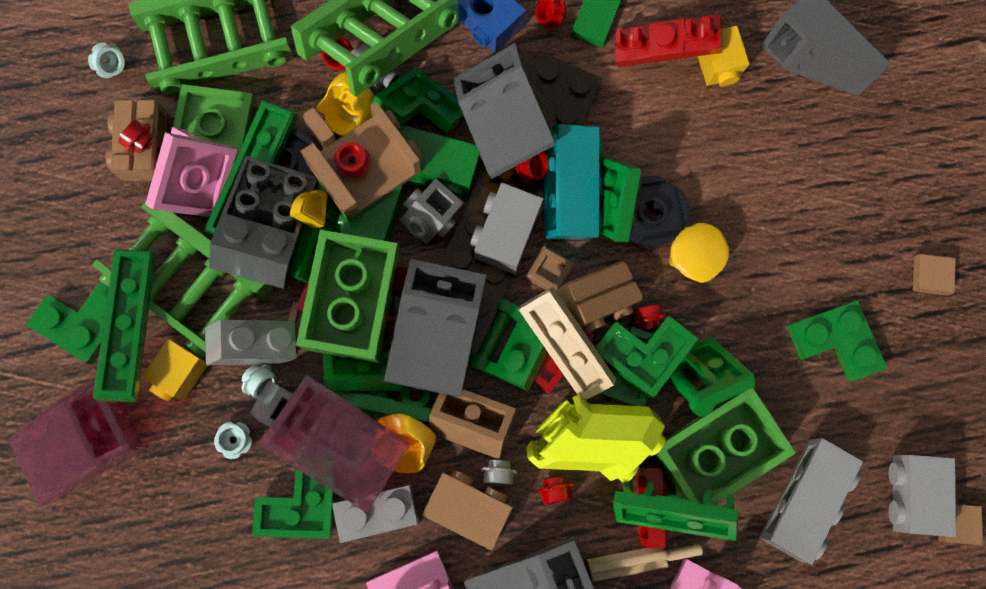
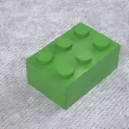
(349, 296)
(723, 449)

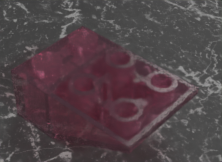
(74, 443)
(335, 443)

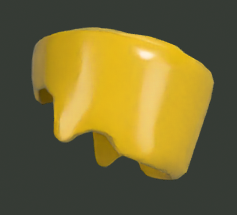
(342, 109)
(699, 252)
(416, 434)

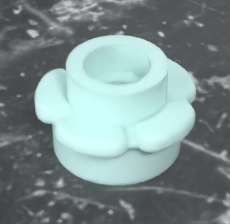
(115, 64)
(256, 378)
(224, 434)

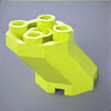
(597, 438)

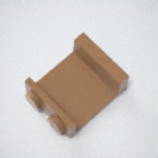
(391, 163)

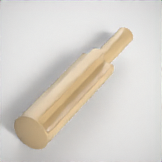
(637, 561)

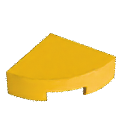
(310, 208)

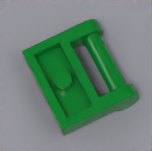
(521, 354)
(717, 371)

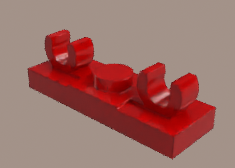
(669, 40)

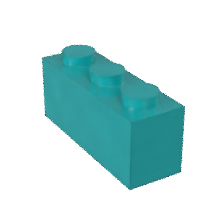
(573, 184)

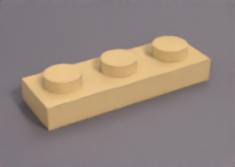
(567, 344)

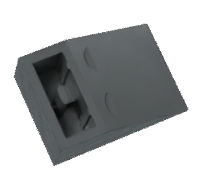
(824, 47)
(505, 110)
(256, 230)
(435, 328)
(547, 568)

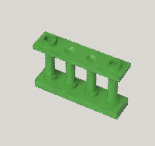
(158, 14)
(338, 17)
(188, 243)

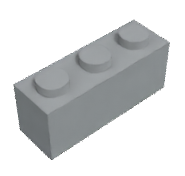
(812, 501)

